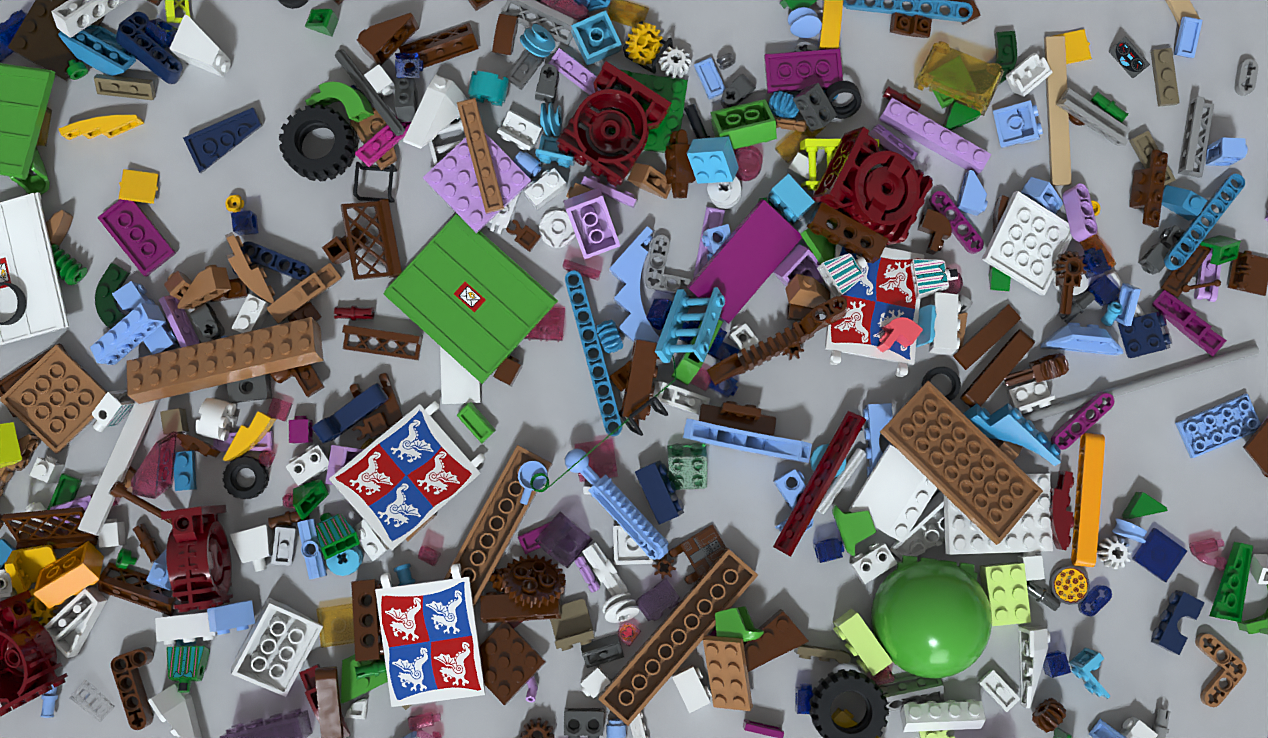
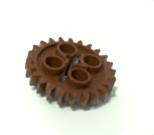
(533, 581)

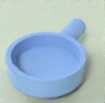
(525, 474)

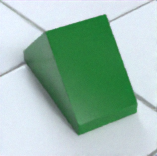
(322, 21)
(960, 115)
(308, 497)
(1142, 505)

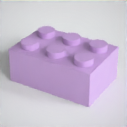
(591, 223)

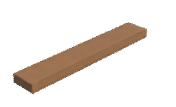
(480, 155)

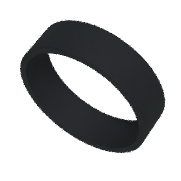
(21, 304)

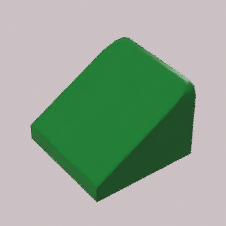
(999, 280)

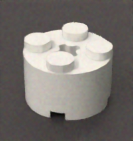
(216, 418)

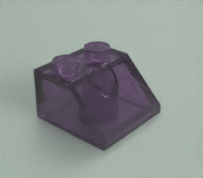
(563, 540)

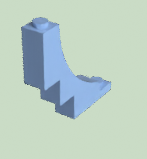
(628, 271)

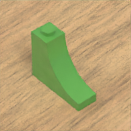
(689, 363)

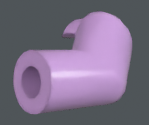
(532, 690)

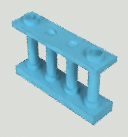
(676, 318)

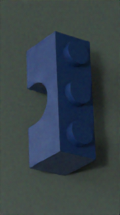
(1167, 633)

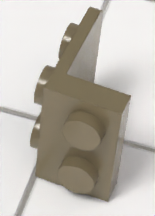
(573, 626)

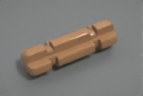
(791, 124)

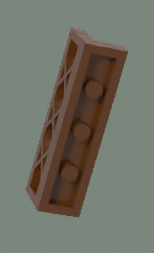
(440, 48)
(381, 335)
(135, 592)

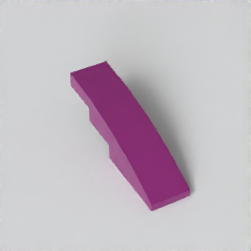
(1188, 323)

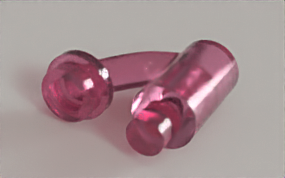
(1206, 546)
(424, 720)

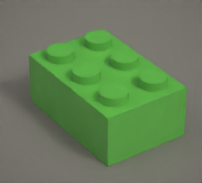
(745, 124)

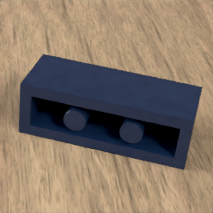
(660, 492)

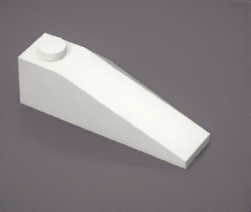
(435, 111)

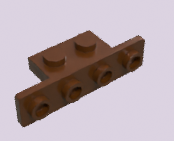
(1149, 187)
(738, 417)

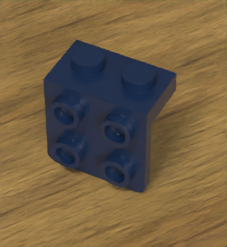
(1145, 335)

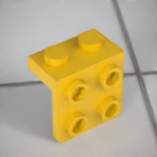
(26, 563)

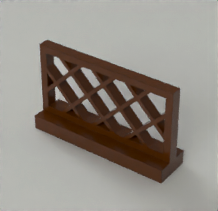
(386, 234)
(64, 537)

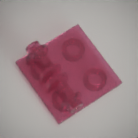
(549, 327)
(600, 459)

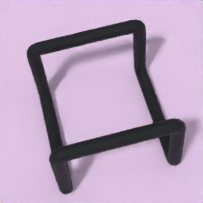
(666, 44)
(392, 169)
(637, 430)

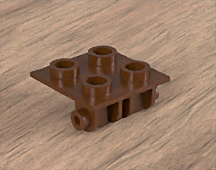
(1249, 273)

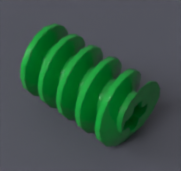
(67, 268)

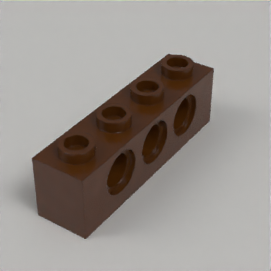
(874, 241)
(363, 652)

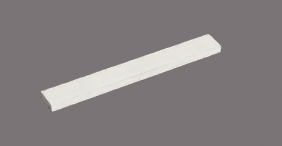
(117, 466)

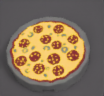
(1069, 585)

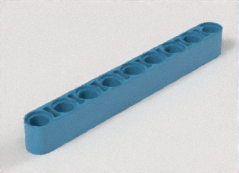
(592, 344)

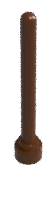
(119, 490)

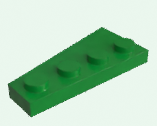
(1233, 585)

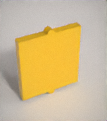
(1076, 46)
(138, 186)

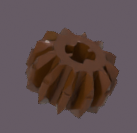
(1049, 715)

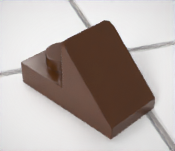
(238, 290)

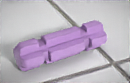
(587, 574)

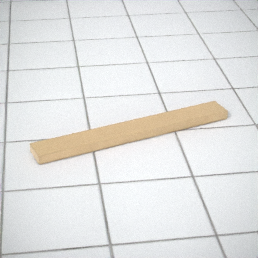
(1057, 117)

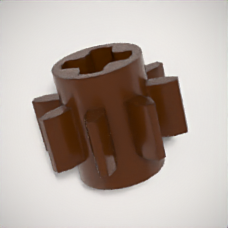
(795, 353)
(665, 561)
(496, 578)

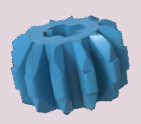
(783, 105)
(609, 336)

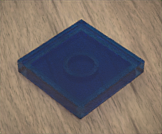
(1159, 555)

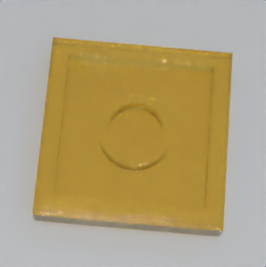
(337, 625)

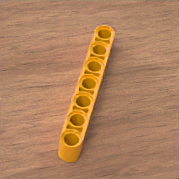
(1088, 500)

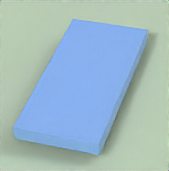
(1218, 425)

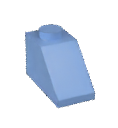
(1043, 194)
(972, 195)
(159, 574)

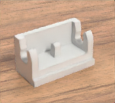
(1028, 74)

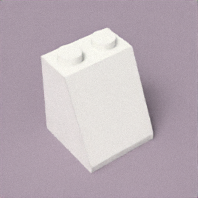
(198, 49)

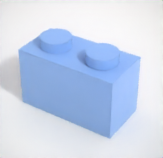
(230, 616)

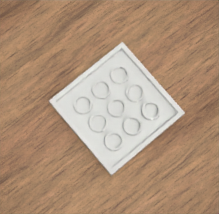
(1028, 243)

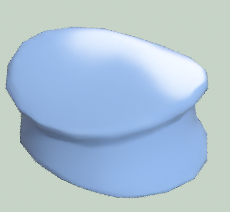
(804, 22)
(1129, 530)

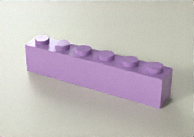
(934, 136)

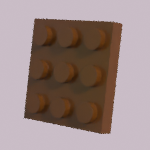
(508, 662)

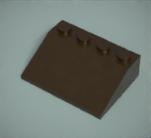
(39, 39)

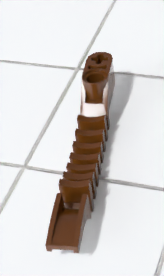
(773, 347)

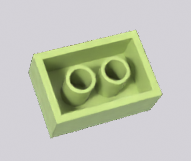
(1006, 592)
(861, 642)

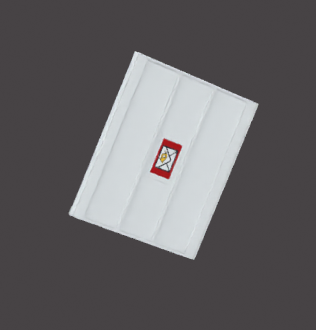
(30, 265)

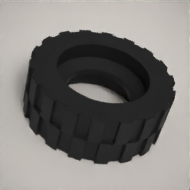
(232, 485)

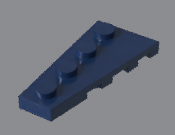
(218, 139)

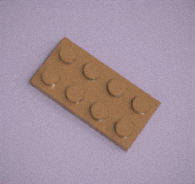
(727, 673)

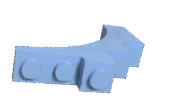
(747, 441)

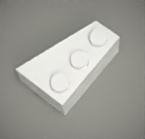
(75, 621)

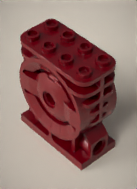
(574, 140)
(850, 187)
(198, 558)
(26, 655)

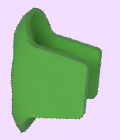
(37, 183)
(853, 527)
(736, 624)

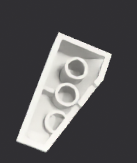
(926, 532)
(1032, 653)
(178, 711)

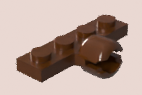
(304, 375)

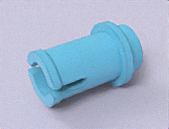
(1111, 314)

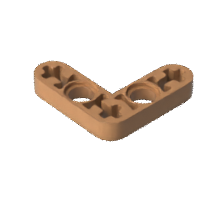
(1226, 670)

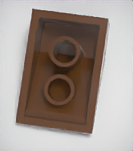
(385, 38)

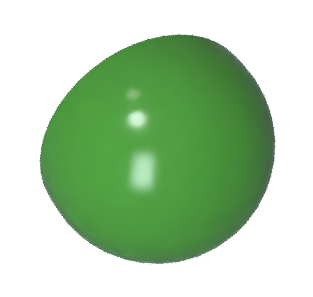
(932, 617)

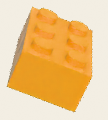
(69, 575)

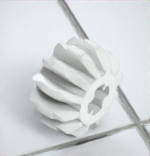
(682, 62)
(1116, 559)

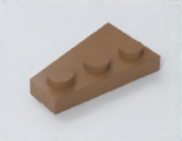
(367, 129)

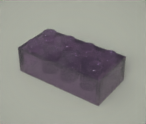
(291, 725)

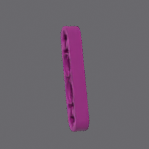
(959, 220)
(1084, 423)

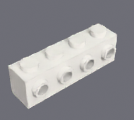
(942, 716)

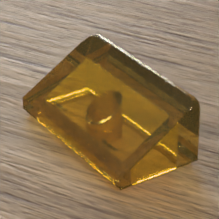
(627, 12)

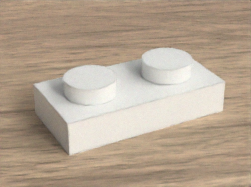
(999, 690)

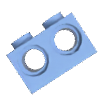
(1226, 151)
(712, 246)
(790, 494)

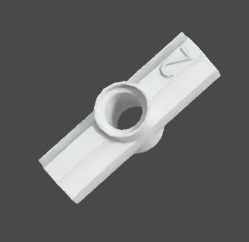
(604, 570)

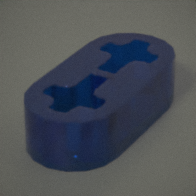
(1098, 603)

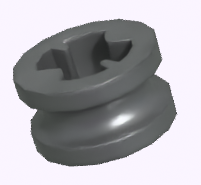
(725, 61)

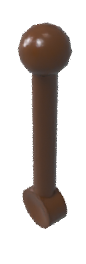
(1186, 288)

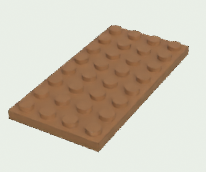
(962, 462)

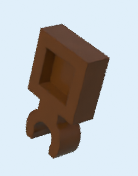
(525, 237)
(373, 425)

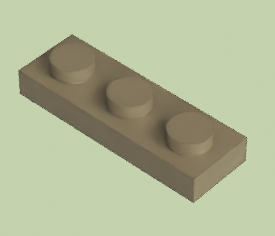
(1164, 77)
(124, 87)
(1143, 146)

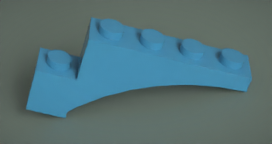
(1011, 426)

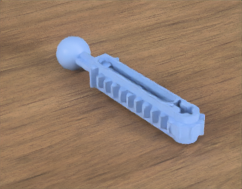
(619, 507)

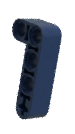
(133, 39)
(277, 261)
(350, 414)

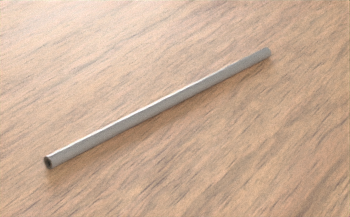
(1145, 382)

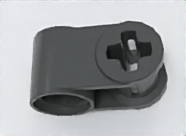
(547, 87)
(738, 90)
(206, 319)

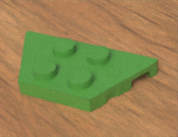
(351, 686)

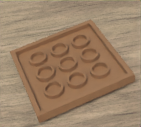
(55, 398)

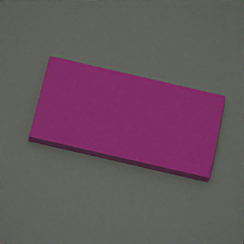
(746, 259)

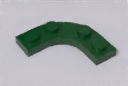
(1006, 51)
(104, 300)

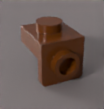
(305, 312)
(619, 377)

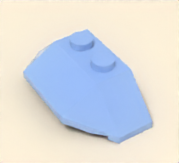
(1083, 339)

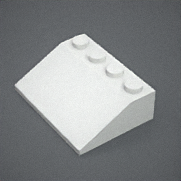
(894, 494)
(276, 647)

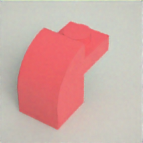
(900, 330)

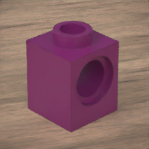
(300, 430)

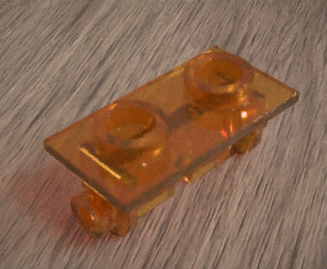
(1094, 241)

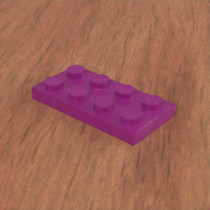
(801, 69)
(136, 236)

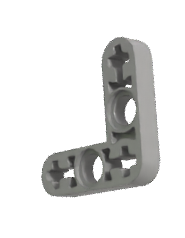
(663, 278)

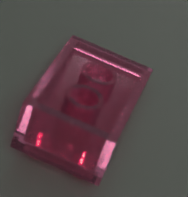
(156, 470)

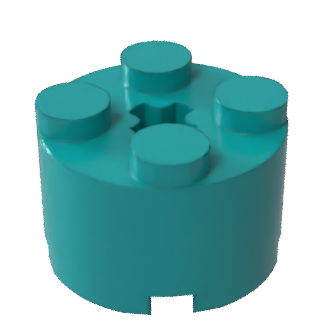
(488, 87)

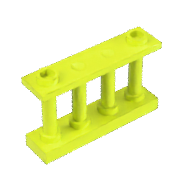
(811, 147)

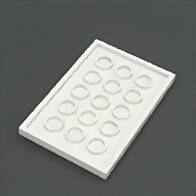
(1029, 534)

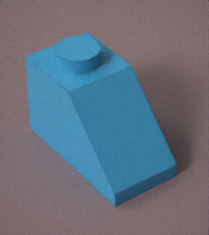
(1183, 202)

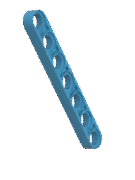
(935, 5)
(1199, 227)

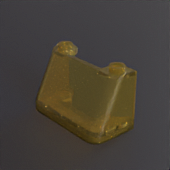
(959, 76)

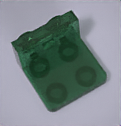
(687, 466)

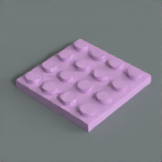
(458, 186)

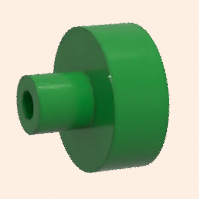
(76, 70)
(125, 558)

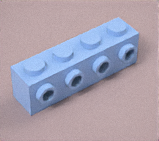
(127, 334)

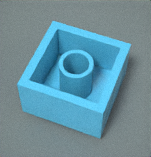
(596, 38)
(712, 160)
(790, 199)

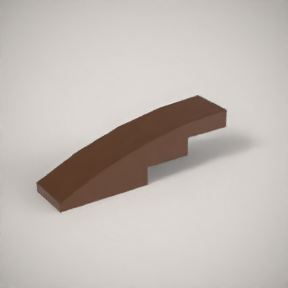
(986, 337)

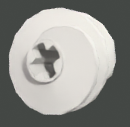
(725, 199)
(620, 608)

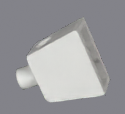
(254, 545)

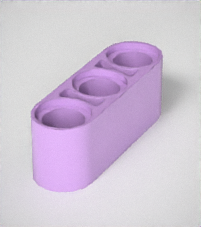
(1080, 212)

